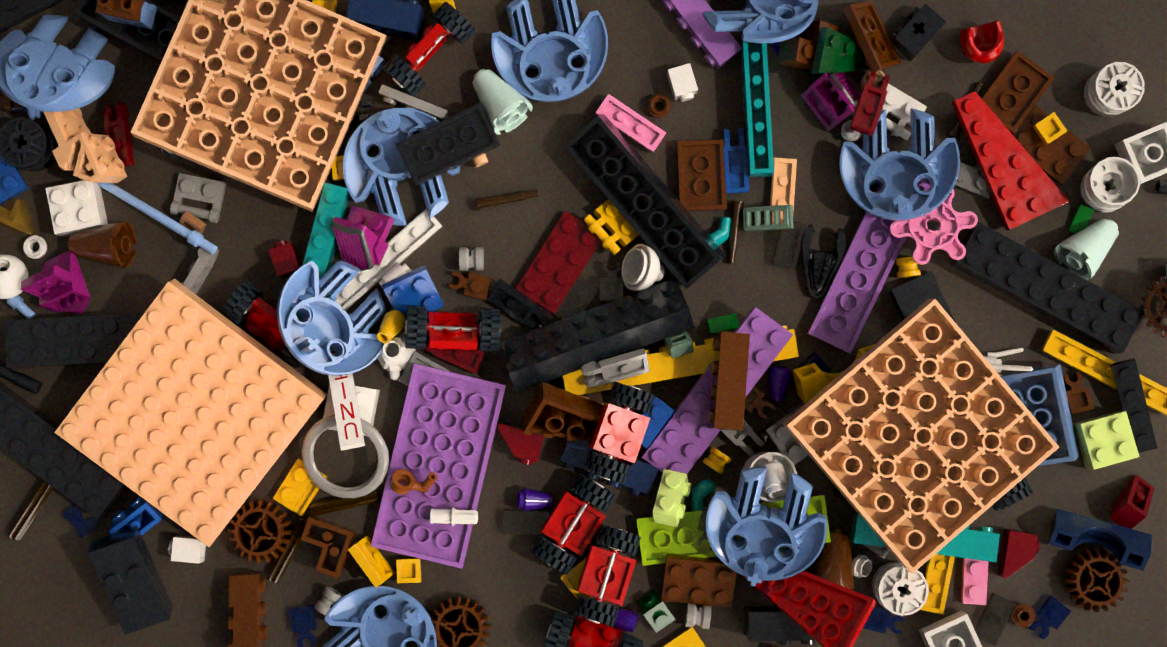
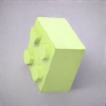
(1106, 440)

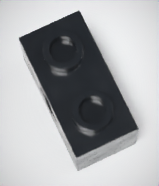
(929, 24)

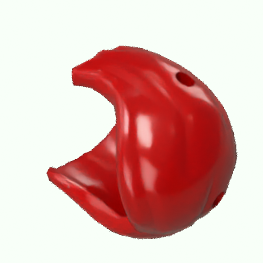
(982, 42)

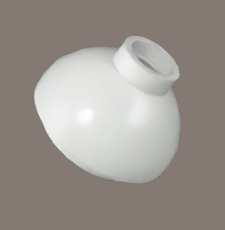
(641, 268)
(11, 279)

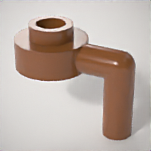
(409, 483)

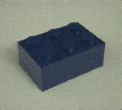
(389, 17)

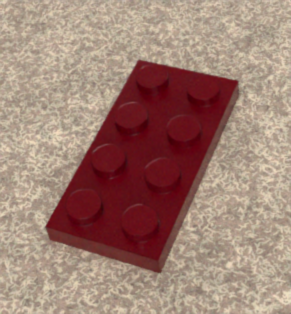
(559, 263)

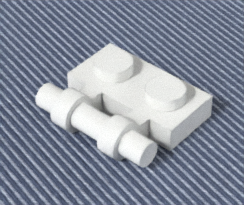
(899, 106)

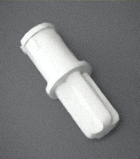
(453, 516)

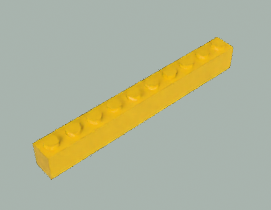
(664, 367)

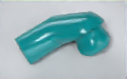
(722, 233)
(699, 492)

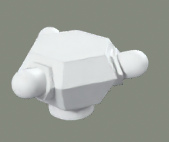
(395, 356)

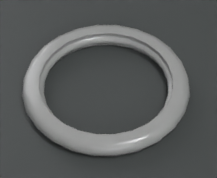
(339, 491)

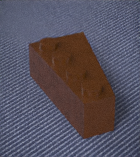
(729, 381)
(561, 414)
(248, 610)

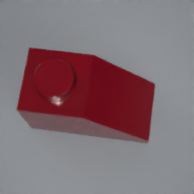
(523, 446)
(1132, 503)
(1016, 551)

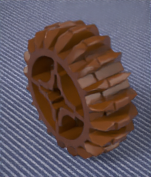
(1155, 316)
(257, 540)
(1112, 571)
(449, 624)

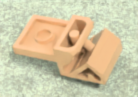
(86, 154)

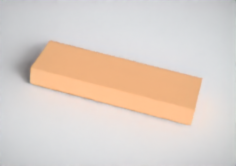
(783, 183)

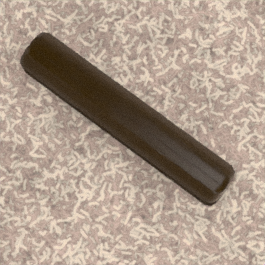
(342, 503)
(30, 511)
(285, 557)

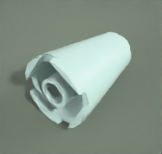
(500, 101)
(1087, 248)

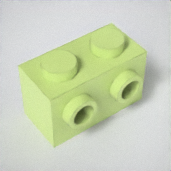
(670, 498)

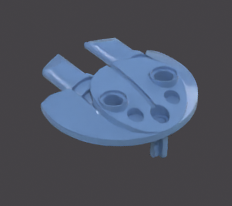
(765, 19)
(551, 52)
(49, 75)
(902, 171)
(381, 173)
(325, 321)
(765, 529)
(362, 626)

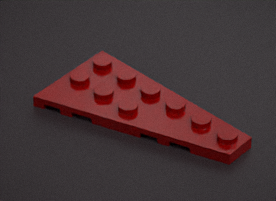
(1012, 176)
(820, 607)

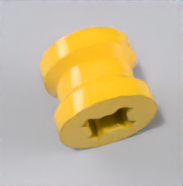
(907, 267)
(716, 460)

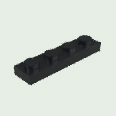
(1134, 403)

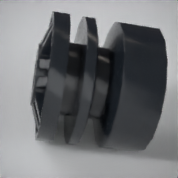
(36, 153)

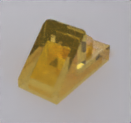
(18, 218)

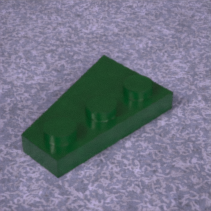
(837, 53)

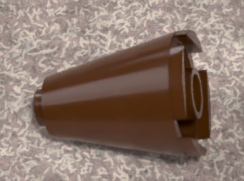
(105, 244)
(836, 560)

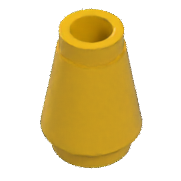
(391, 325)

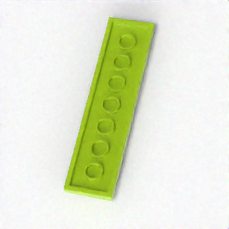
(660, 539)

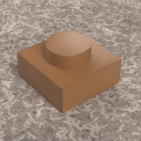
(192, 223)

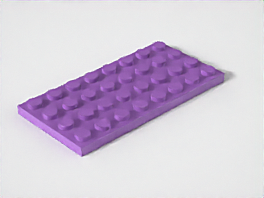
(443, 431)

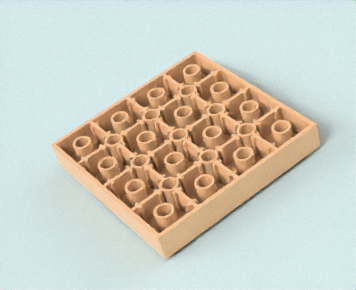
(260, 92)
(190, 412)
(921, 435)

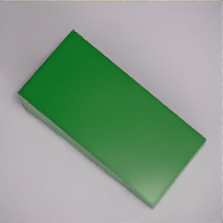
(1080, 219)
(722, 323)

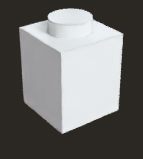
(682, 82)
(187, 549)

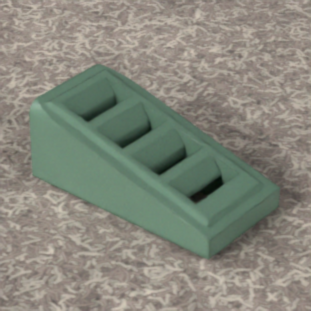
(754, 223)
(680, 347)

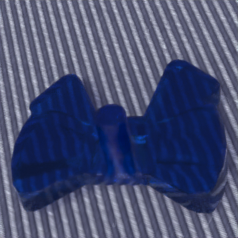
(83, 527)

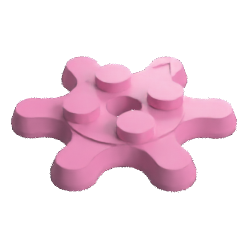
(944, 238)

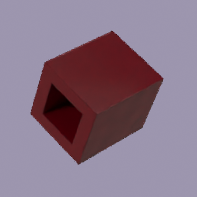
(284, 258)

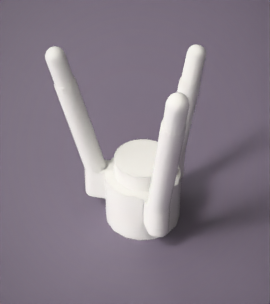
(997, 363)

